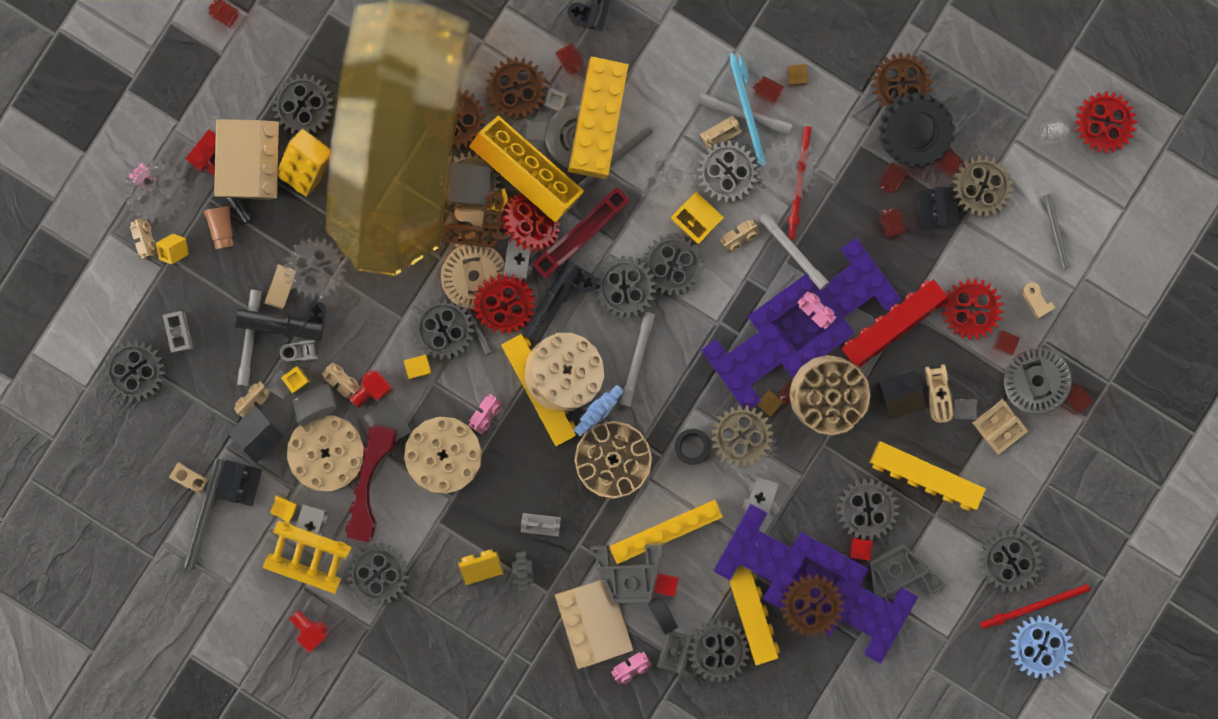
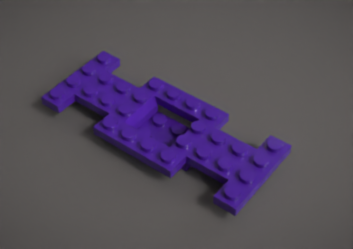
(784, 334)
(809, 556)

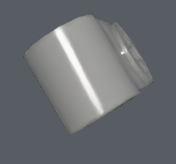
(300, 351)

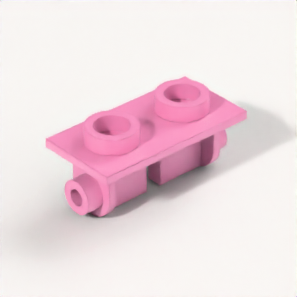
(812, 303)
(481, 421)
(639, 665)

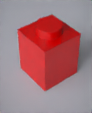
(860, 549)
(666, 584)

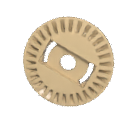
(455, 273)

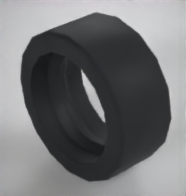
(707, 446)
(662, 615)

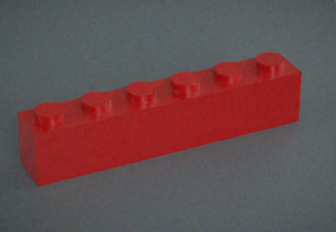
(895, 324)

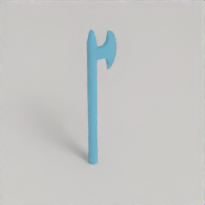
(739, 71)

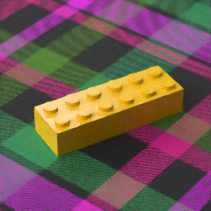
(598, 118)
(526, 168)

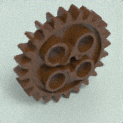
(900, 66)
(521, 105)
(469, 108)
(822, 620)

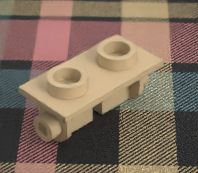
(721, 132)
(142, 230)
(747, 232)
(335, 374)
(257, 394)

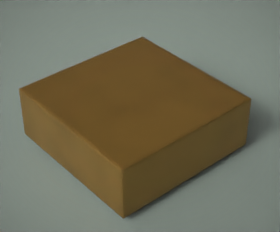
(797, 74)
(769, 403)

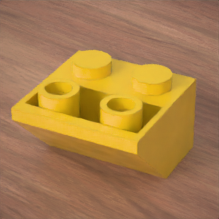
(696, 218)
(481, 567)

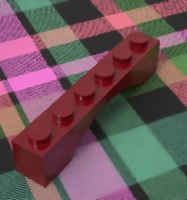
(581, 233)
(362, 522)

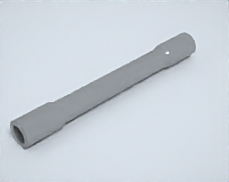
(715, 103)
(818, 279)
(645, 329)
(244, 369)

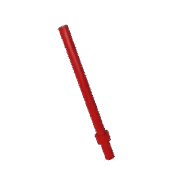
(793, 220)
(1000, 619)

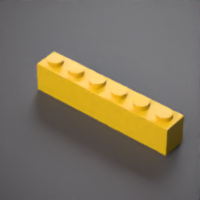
(555, 421)
(927, 475)
(666, 531)
(753, 615)

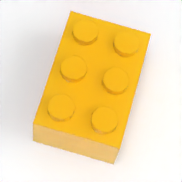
(304, 163)

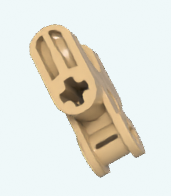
(475, 216)
(941, 406)

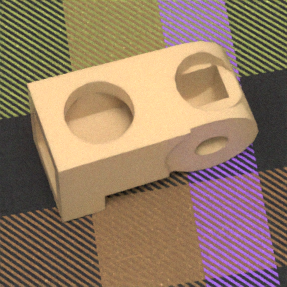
(1034, 299)
(188, 478)

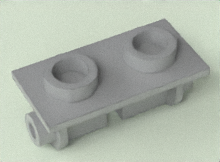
(540, 524)

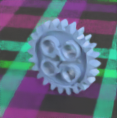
(598, 410)
(1025, 638)

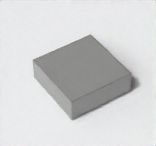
(555, 100)

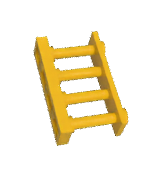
(300, 572)

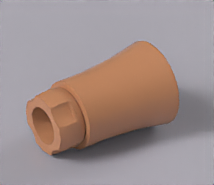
(220, 226)

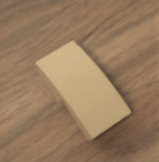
(278, 289)

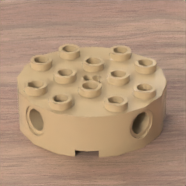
(568, 354)
(834, 412)
(307, 458)
(426, 465)
(621, 477)

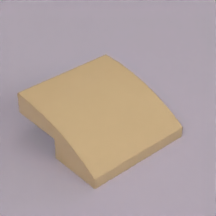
(1000, 427)

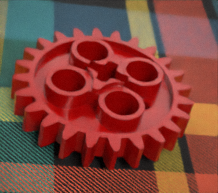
(1101, 139)
(528, 224)
(974, 291)
(512, 317)

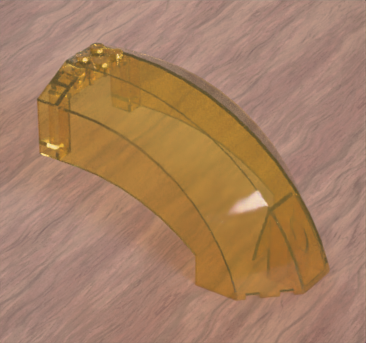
(395, 133)

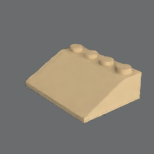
(246, 159)
(593, 623)

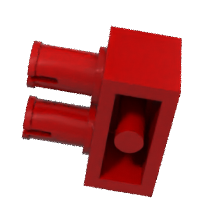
(203, 153)
(373, 386)
(311, 633)

